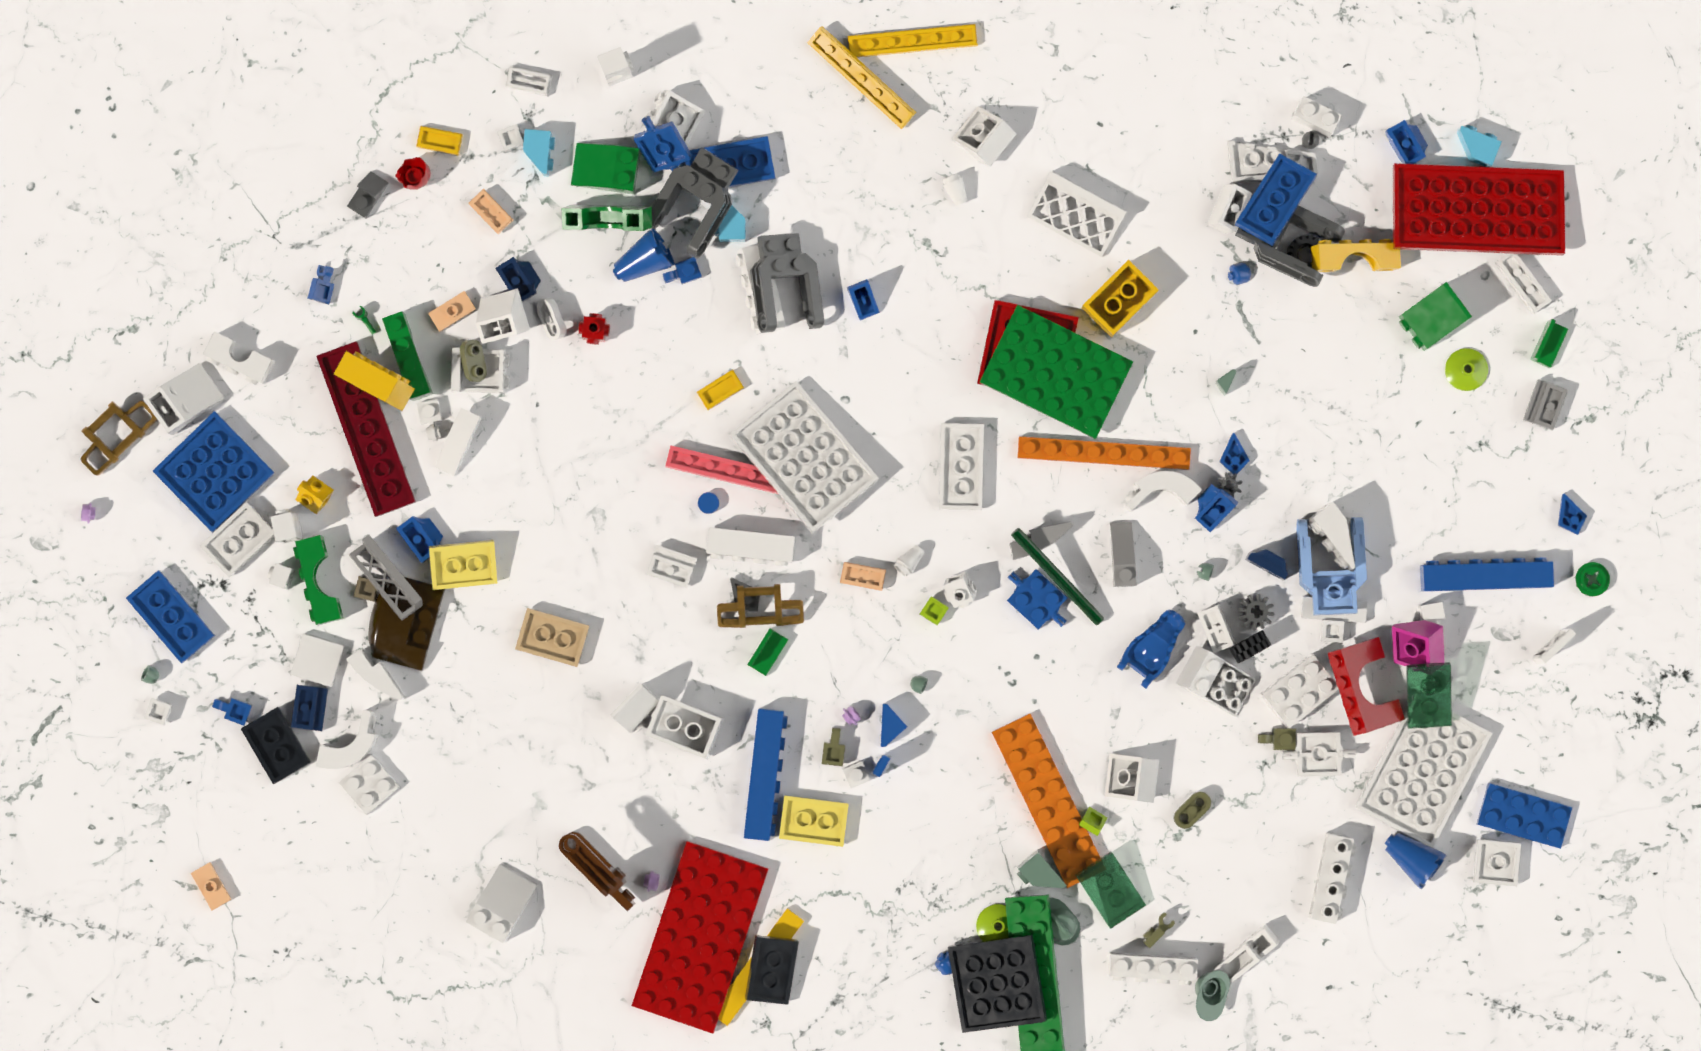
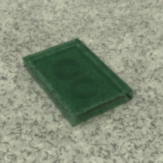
(1429, 695)
(1110, 890)

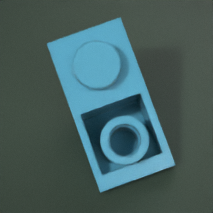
(1477, 146)
(538, 147)
(732, 227)

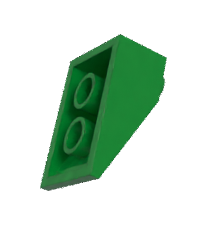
(605, 167)

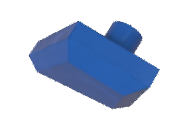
(1234, 456)
(1570, 515)

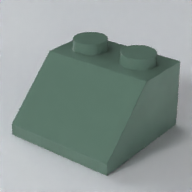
(1039, 872)

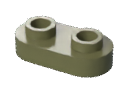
(473, 361)
(1192, 810)

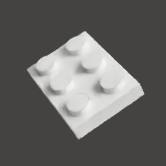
(237, 539)

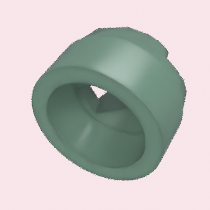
(1207, 570)
(150, 675)
(918, 684)

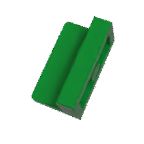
(1549, 344)
(767, 652)

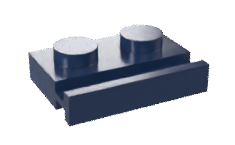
(309, 708)

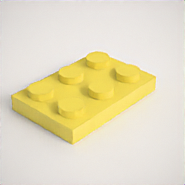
(463, 564)
(813, 821)

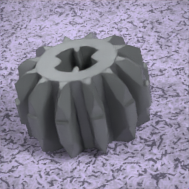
(1261, 607)

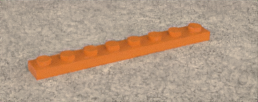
(1104, 453)

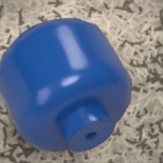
(1239, 273)
(943, 963)

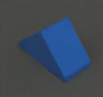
(863, 299)
(891, 725)

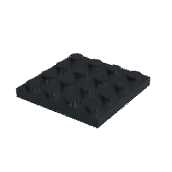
(997, 983)

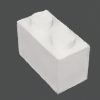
(1316, 116)
(1229, 207)
(286, 526)

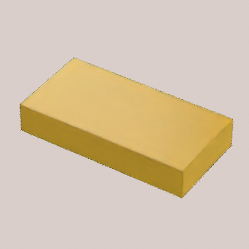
(439, 140)
(720, 389)

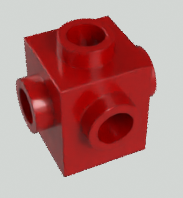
(599, 335)

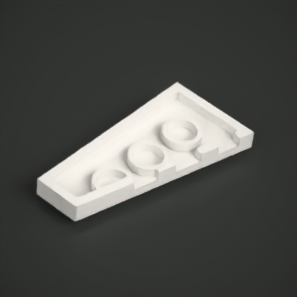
(1253, 162)

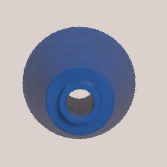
(644, 258)
(1414, 858)

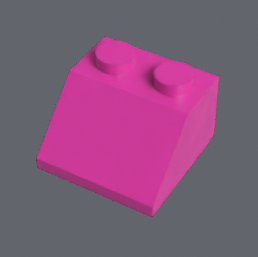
(1418, 643)

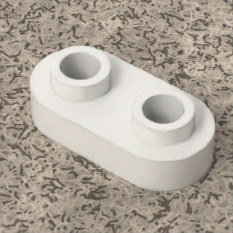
(551, 319)

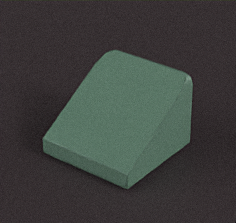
(1225, 381)

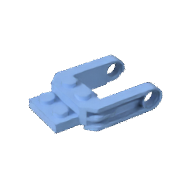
(1332, 590)

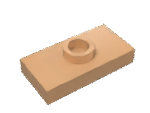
(490, 211)
(452, 311)
(863, 576)
(211, 886)

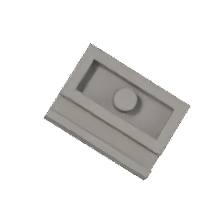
(1545, 404)

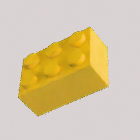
(1120, 298)
(375, 379)

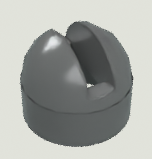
(1306, 138)

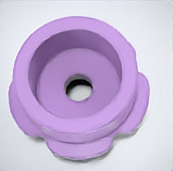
(87, 512)
(851, 715)
(651, 881)

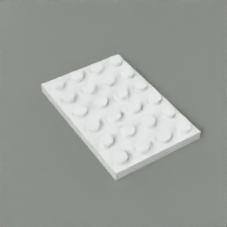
(804, 457)
(1423, 776)

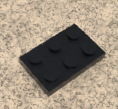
(276, 745)
(771, 969)

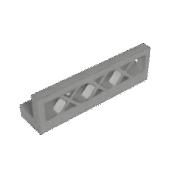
(392, 572)

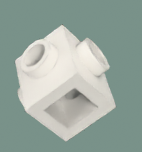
(960, 590)

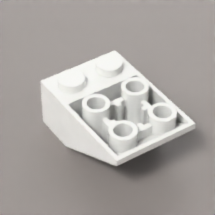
(183, 398)
(1334, 531)
(1216, 681)

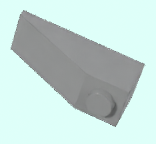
(1123, 554)

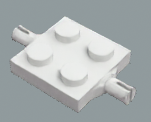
(1319, 754)

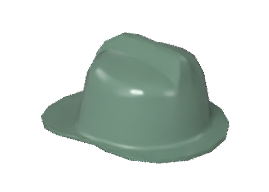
(1064, 923)
(1211, 994)

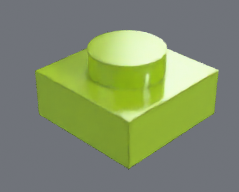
(934, 611)
(1093, 821)

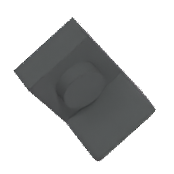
(368, 194)

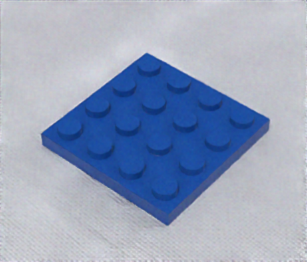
(213, 471)

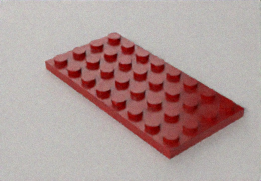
(1478, 209)
(700, 937)

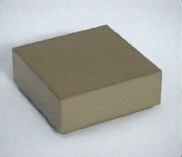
(365, 589)

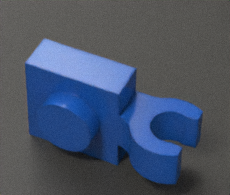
(685, 271)
(321, 288)
(235, 710)

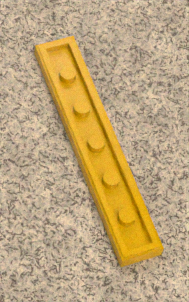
(913, 40)
(861, 77)
(784, 928)

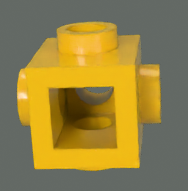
(313, 494)

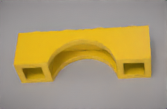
(1380, 256)

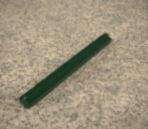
(1057, 576)

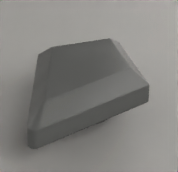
(751, 602)

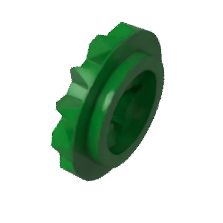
(1602, 578)

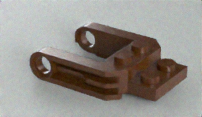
(597, 869)

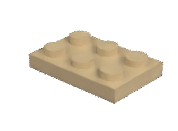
(552, 637)

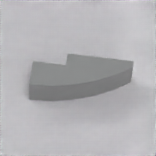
(1041, 537)

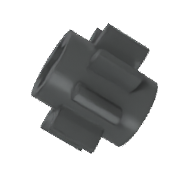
(1233, 480)

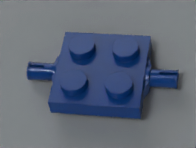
(662, 146)
(1037, 599)

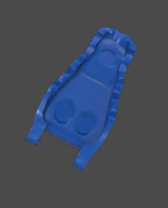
(1152, 649)

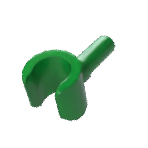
(365, 320)

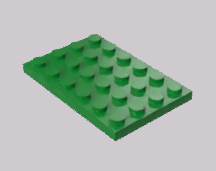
(1056, 372)

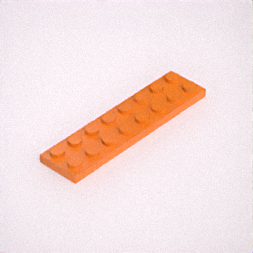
(1046, 797)

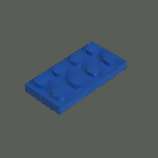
(749, 156)
(1276, 199)
(170, 616)
(1524, 815)

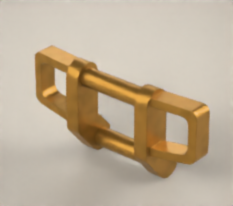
(97, 442)
(744, 621)

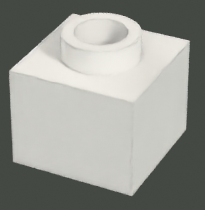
(280, 576)
(1432, 612)

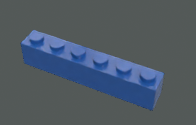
(1487, 576)
(764, 775)

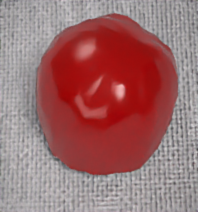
(413, 173)

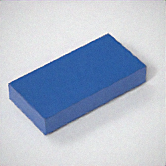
(881, 765)

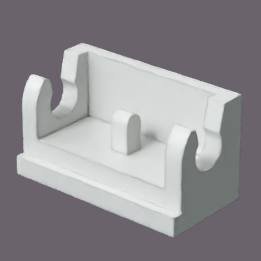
(1216, 628)

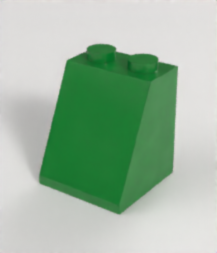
(1434, 317)

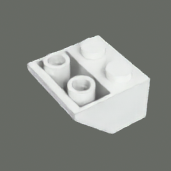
(501, 316)

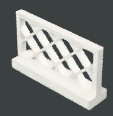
(1084, 196)

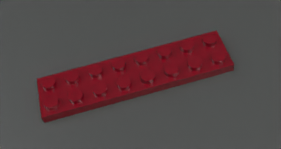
(367, 437)

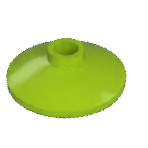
(1455, 369)
(987, 919)

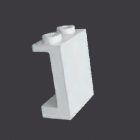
(495, 380)

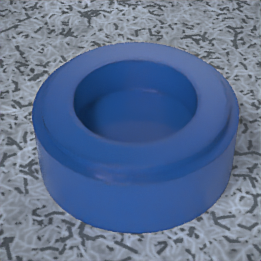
(708, 503)

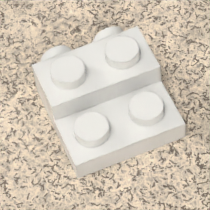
(676, 109)

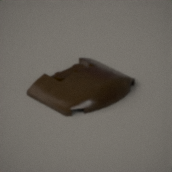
(405, 640)

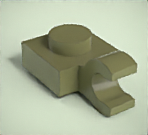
(1281, 739)
(833, 752)
(1152, 935)

